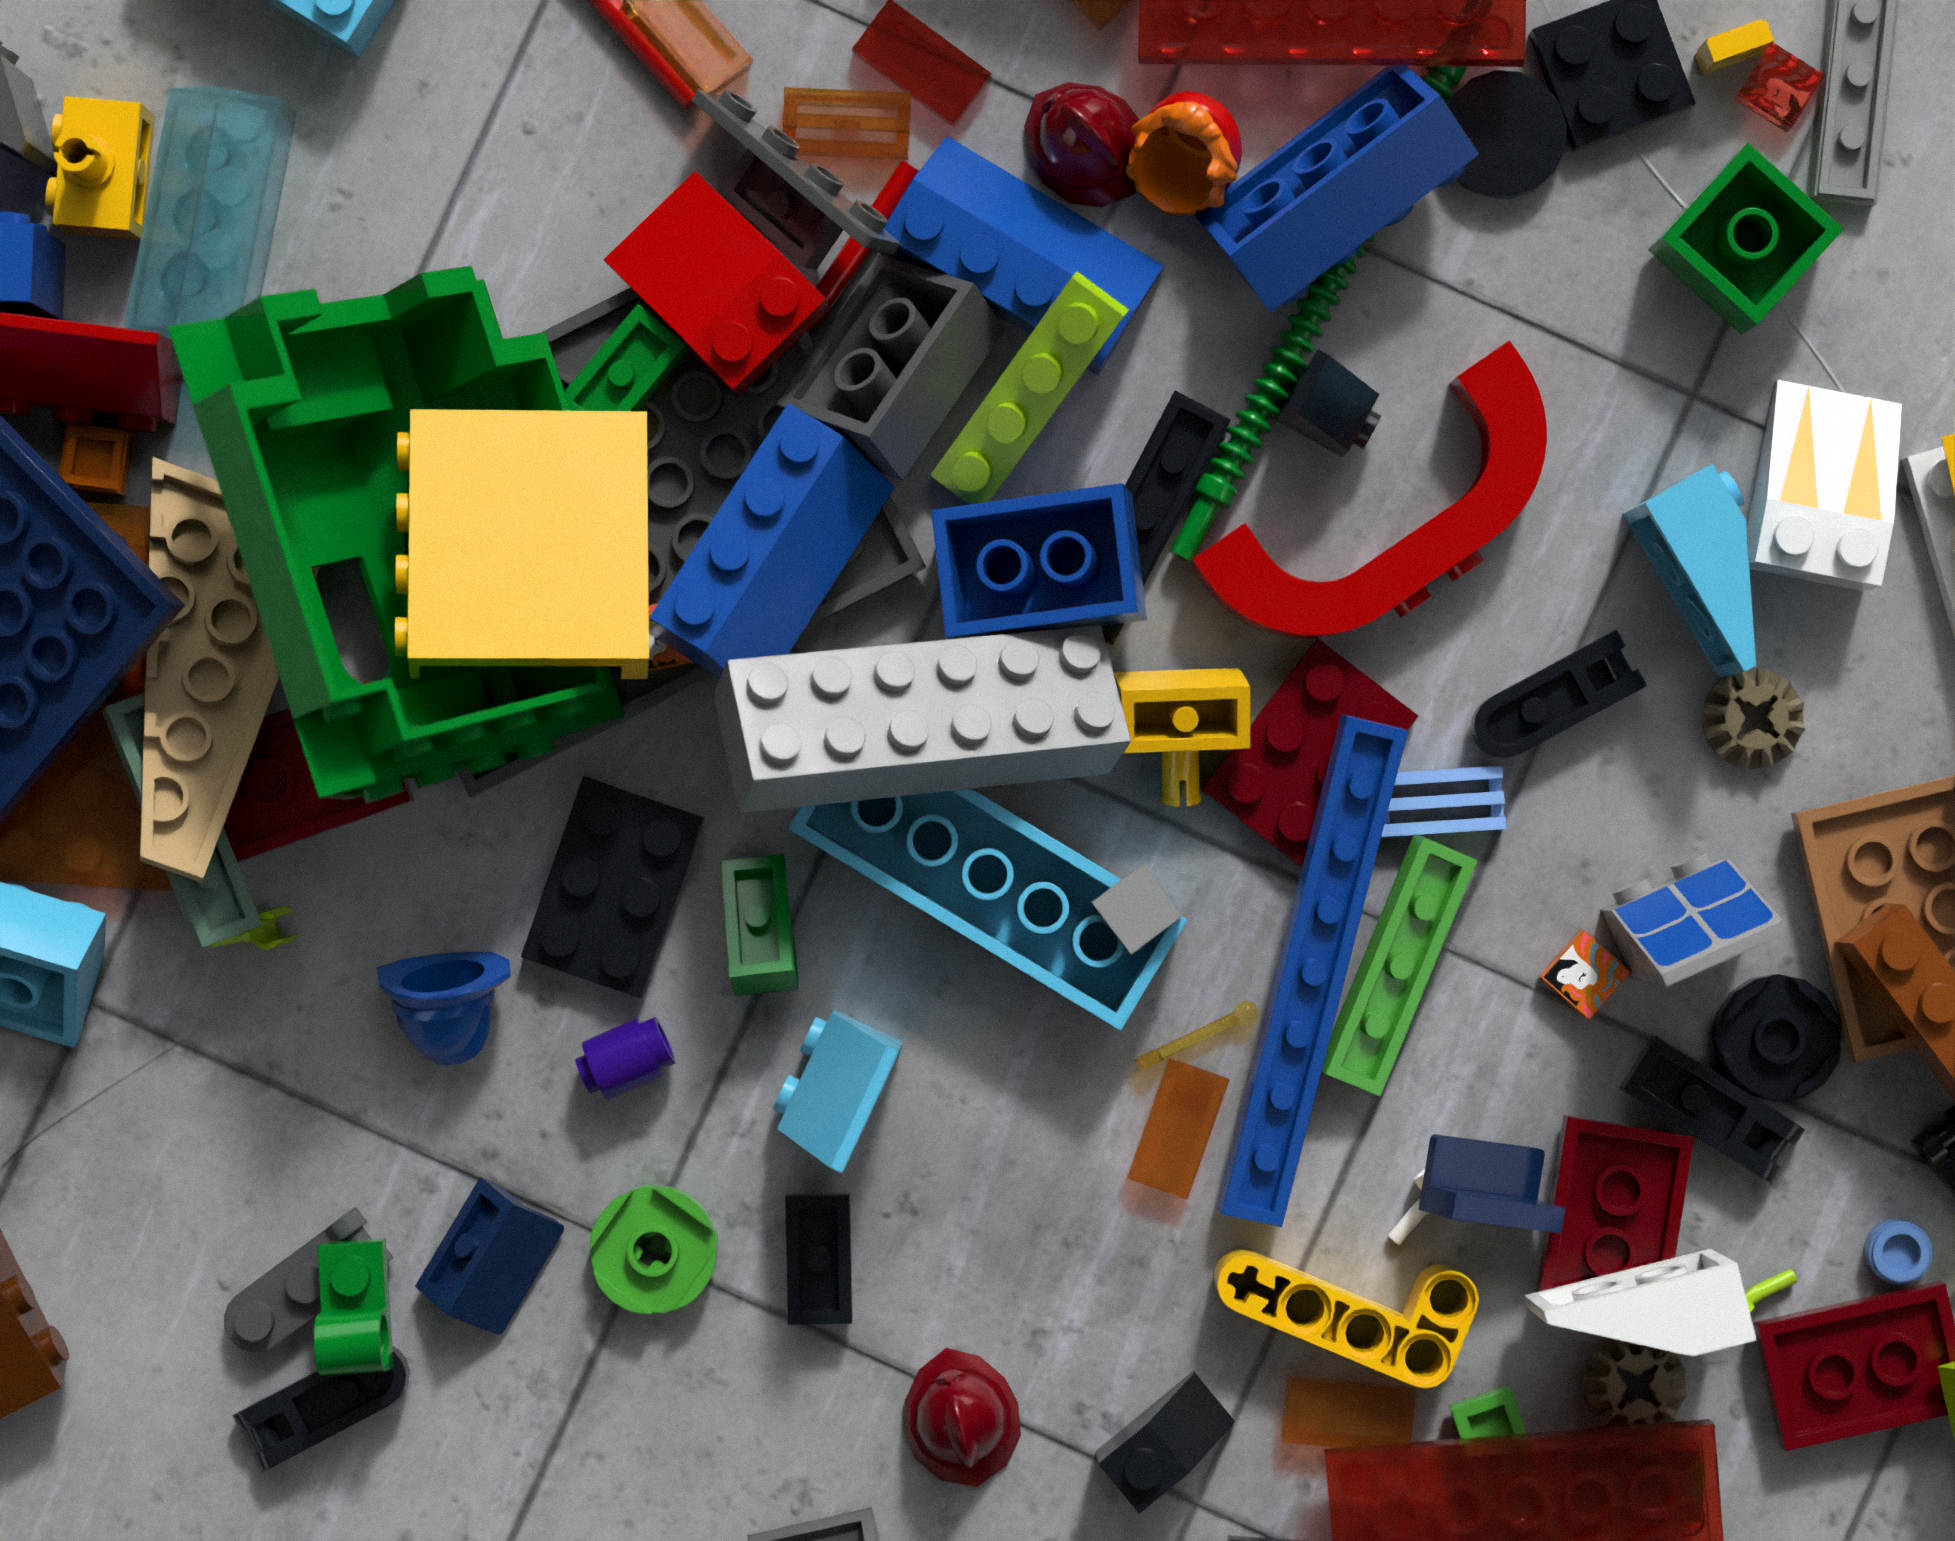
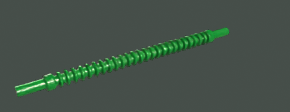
(1217, 488)

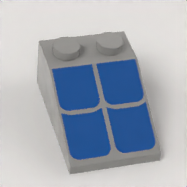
(1689, 920)

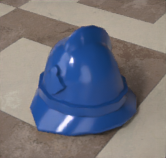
(445, 1001)

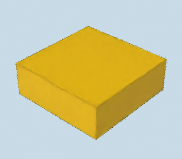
(1734, 46)

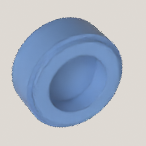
(1898, 1251)

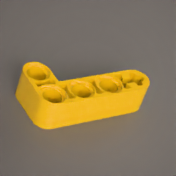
(1339, 1306)

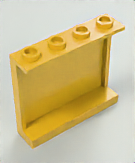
(524, 539)

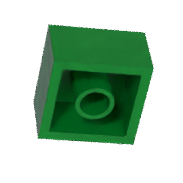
(1745, 239)

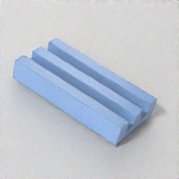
(1493, 798)

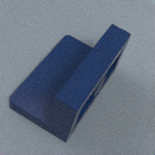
(1487, 1184)
(489, 1258)

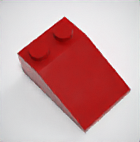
(717, 283)

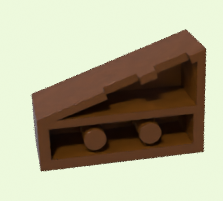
(30, 1350)

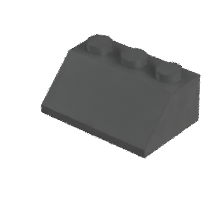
(896, 361)

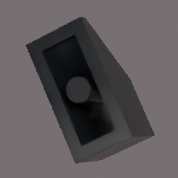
(1331, 406)
(1164, 1442)

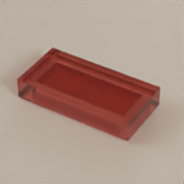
(921, 63)

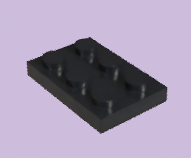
(612, 887)

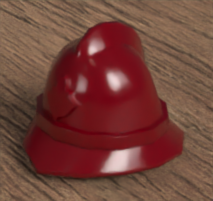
(1082, 143)
(961, 1418)

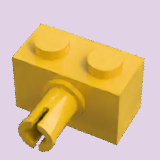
(101, 167)
(1182, 715)

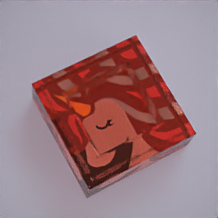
(1779, 87)

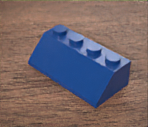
(1338, 184)
(1012, 241)
(772, 546)

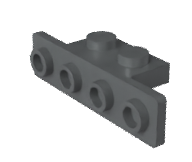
(784, 195)

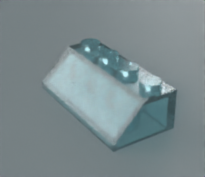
(210, 207)

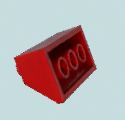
(88, 372)

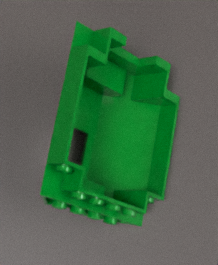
(304, 449)

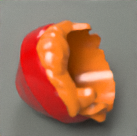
(1185, 154)

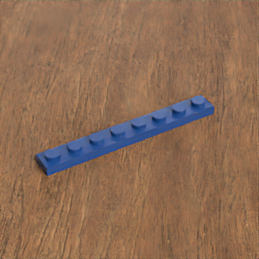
(1311, 970)

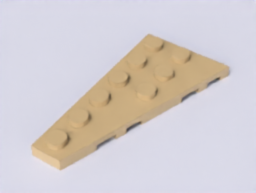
(203, 675)

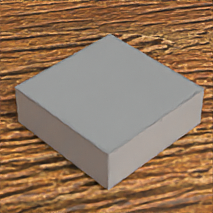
(1137, 908)

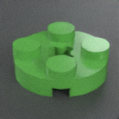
(617, 1255)

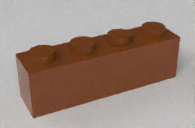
(1909, 982)

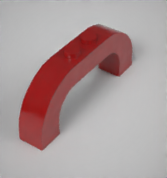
(1513, 440)

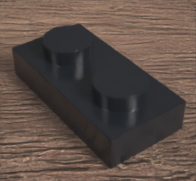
(819, 1258)

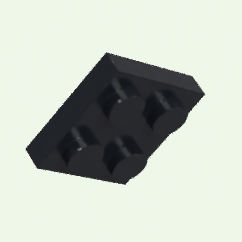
(1612, 69)

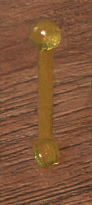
(1244, 1013)

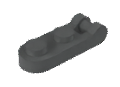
(288, 1292)

